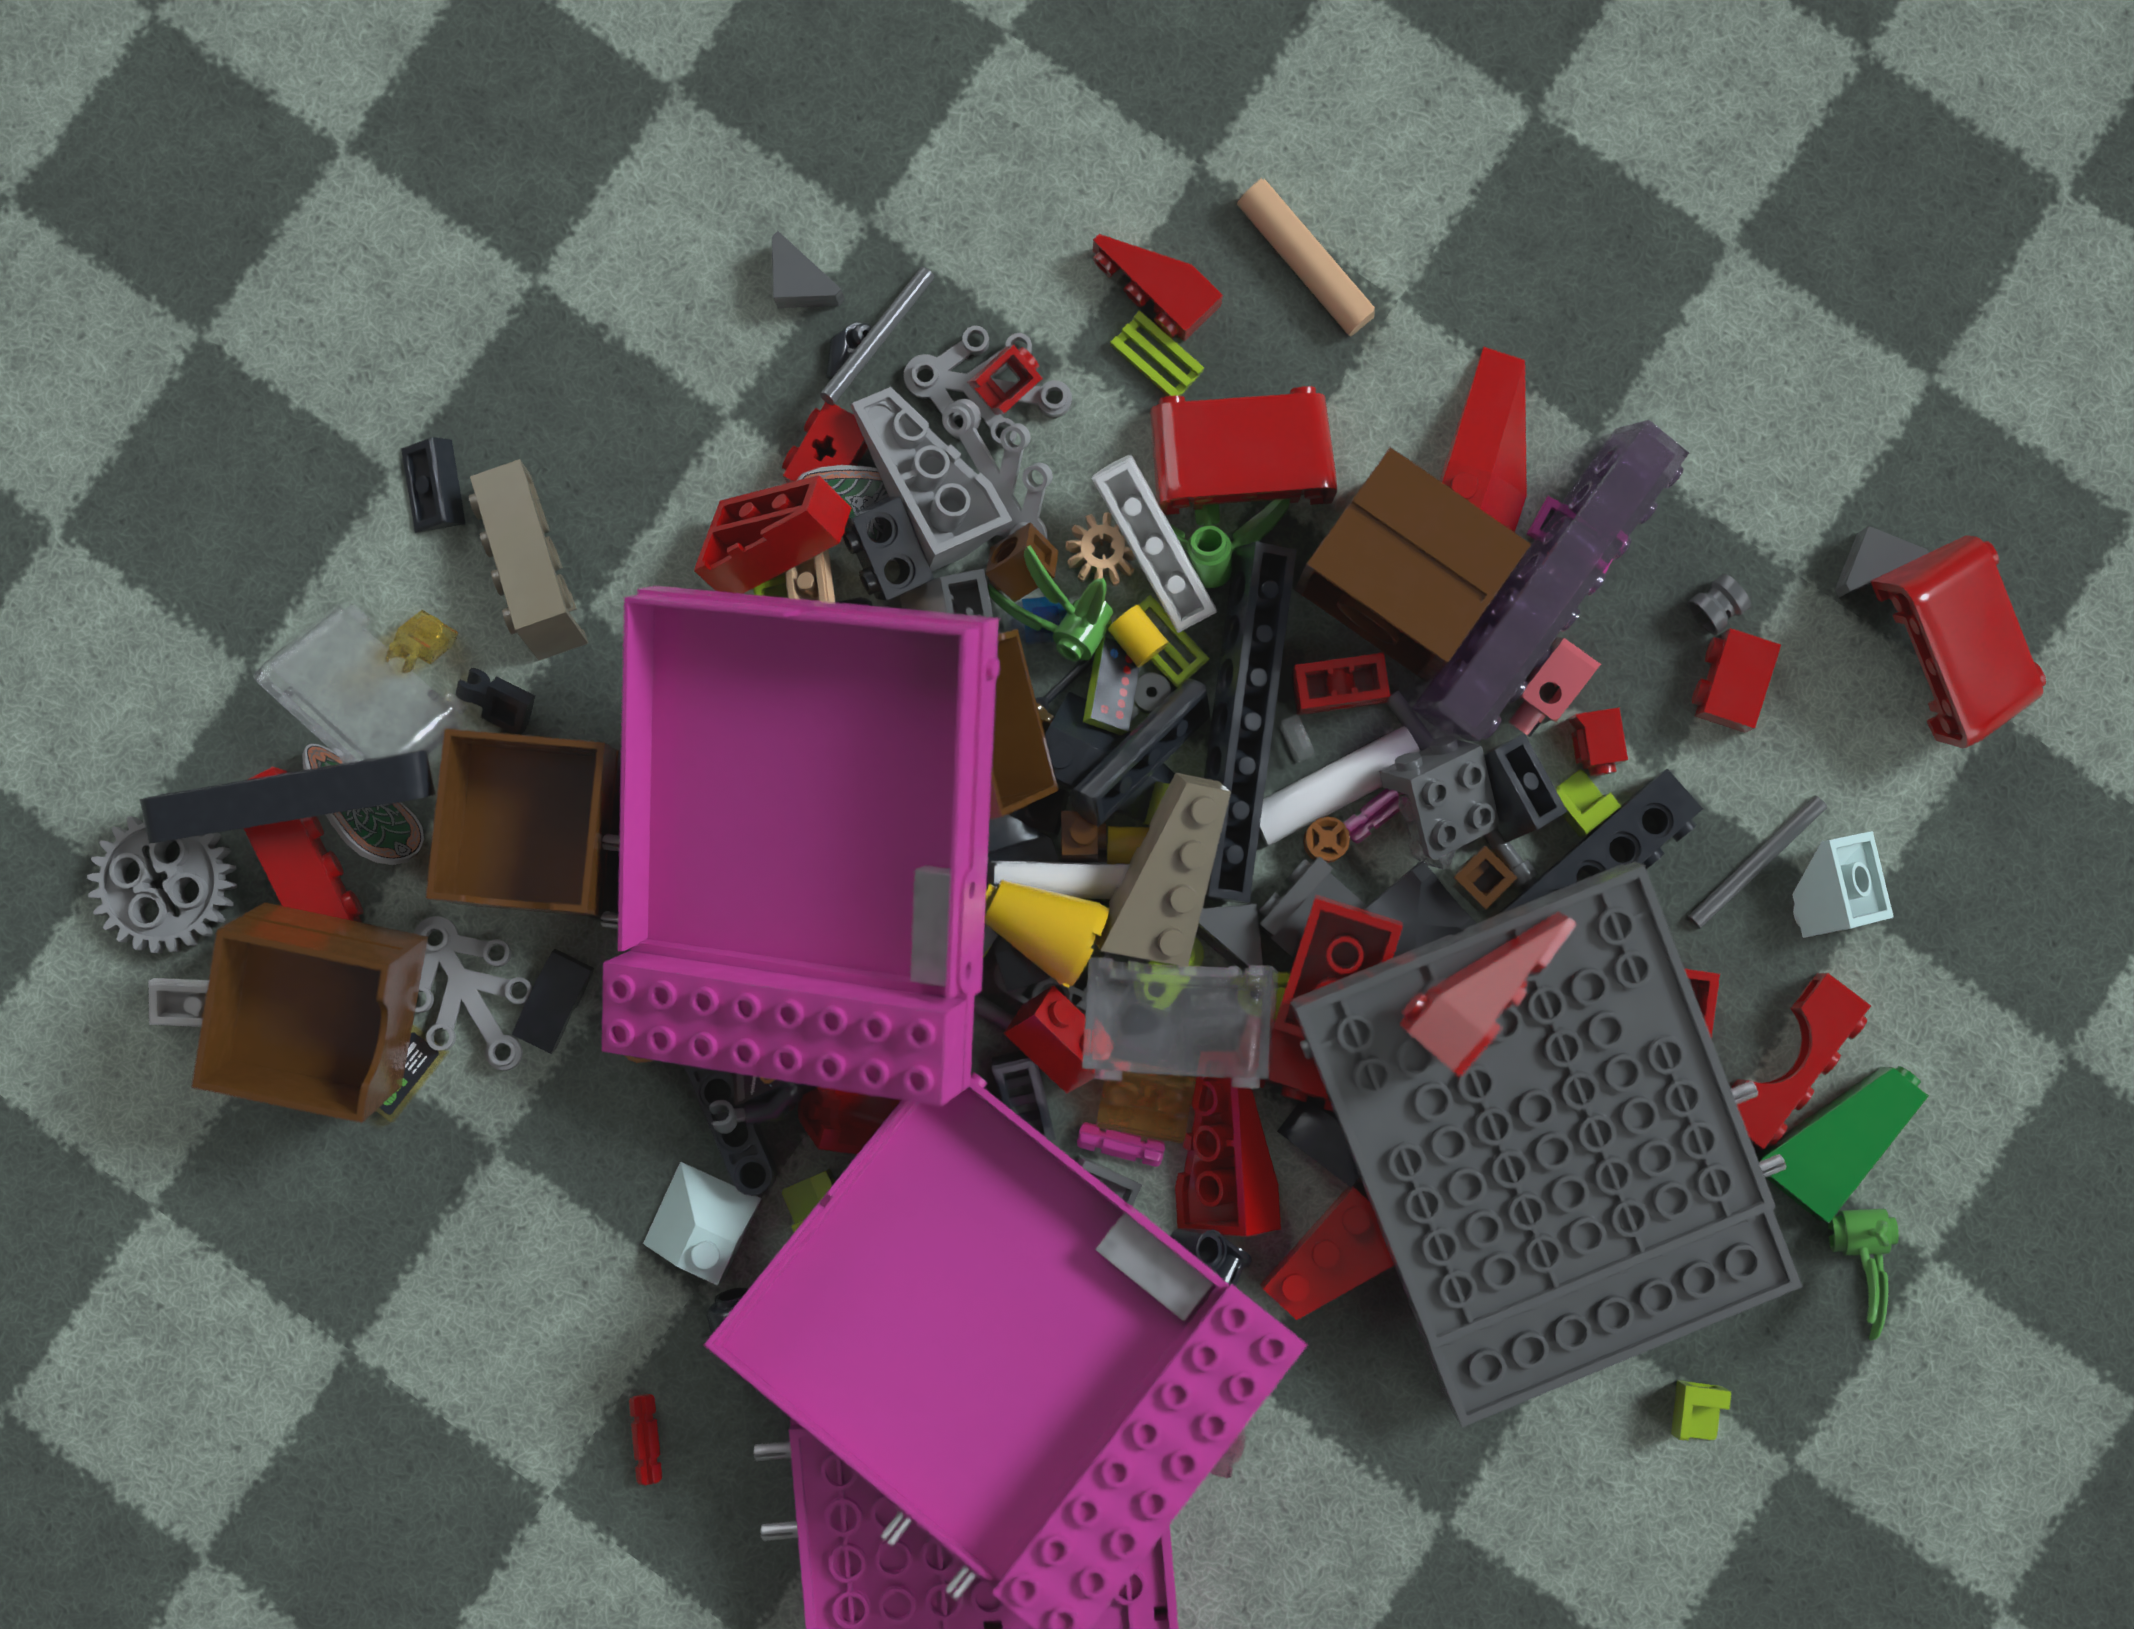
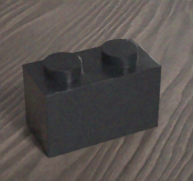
(1521, 789)

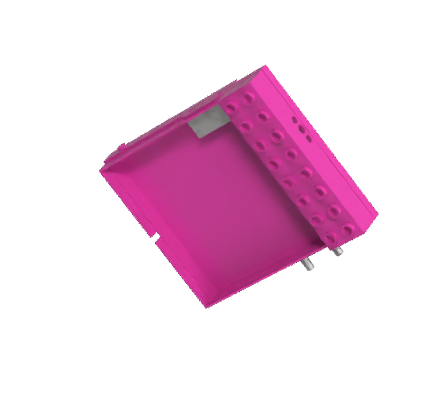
(802, 840)
(1006, 1353)

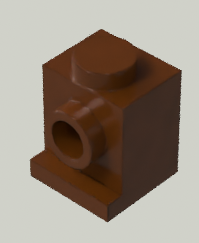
(1082, 839)
(1483, 879)

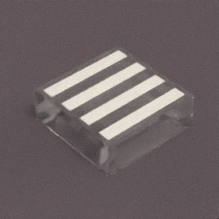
(1297, 739)

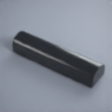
(1141, 753)

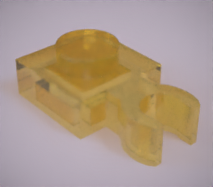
(421, 638)

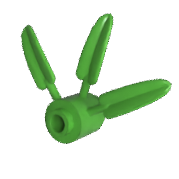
(1211, 548)
(1085, 618)
(1866, 1234)

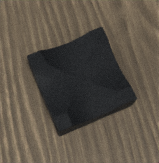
(1422, 907)

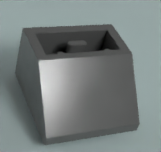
(951, 594)

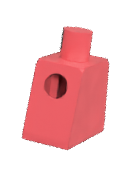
(1565, 667)

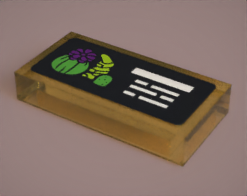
(419, 1066)

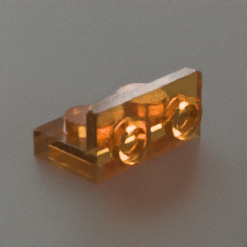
(1147, 1105)

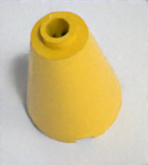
(1046, 926)

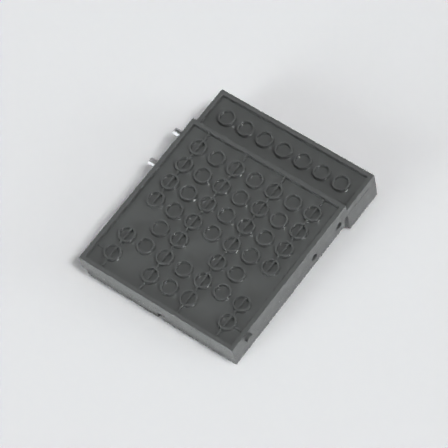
(1581, 1170)

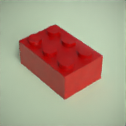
(1332, 947)

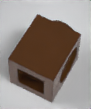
(1007, 564)

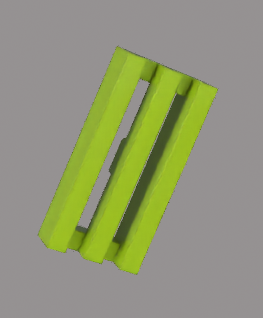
(1129, 331)
(1191, 646)

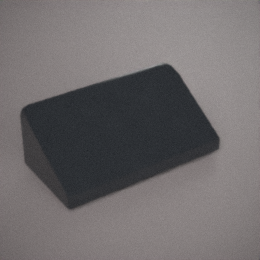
(433, 484)

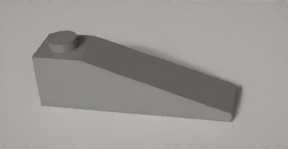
(943, 497)

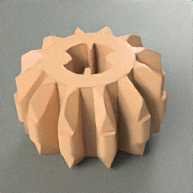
(1086, 550)

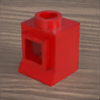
(1021, 364)
(1599, 740)

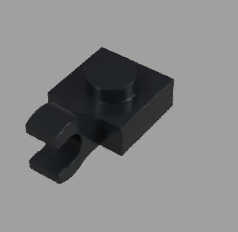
(501, 701)

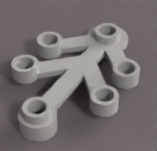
(947, 380)
(1005, 478)
(464, 987)

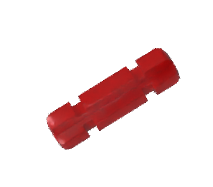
(645, 1439)

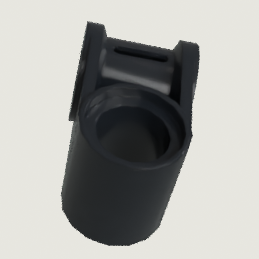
(1214, 1252)

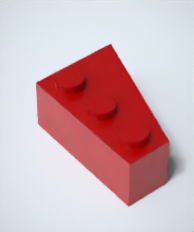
(770, 533)
(1331, 1257)

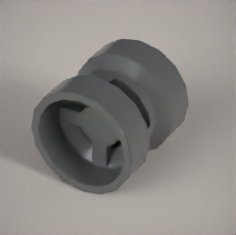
(1721, 602)

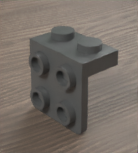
(1447, 793)
(1287, 915)

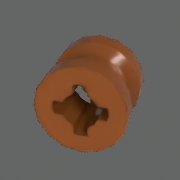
(1331, 835)

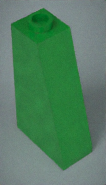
(1844, 1140)

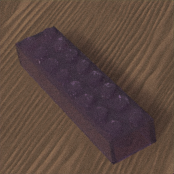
(1552, 581)

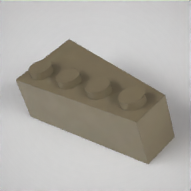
(525, 561)
(1165, 888)

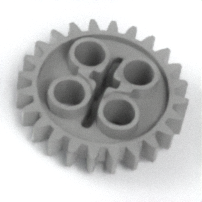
(127, 901)

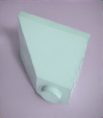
(1842, 887)
(701, 1223)

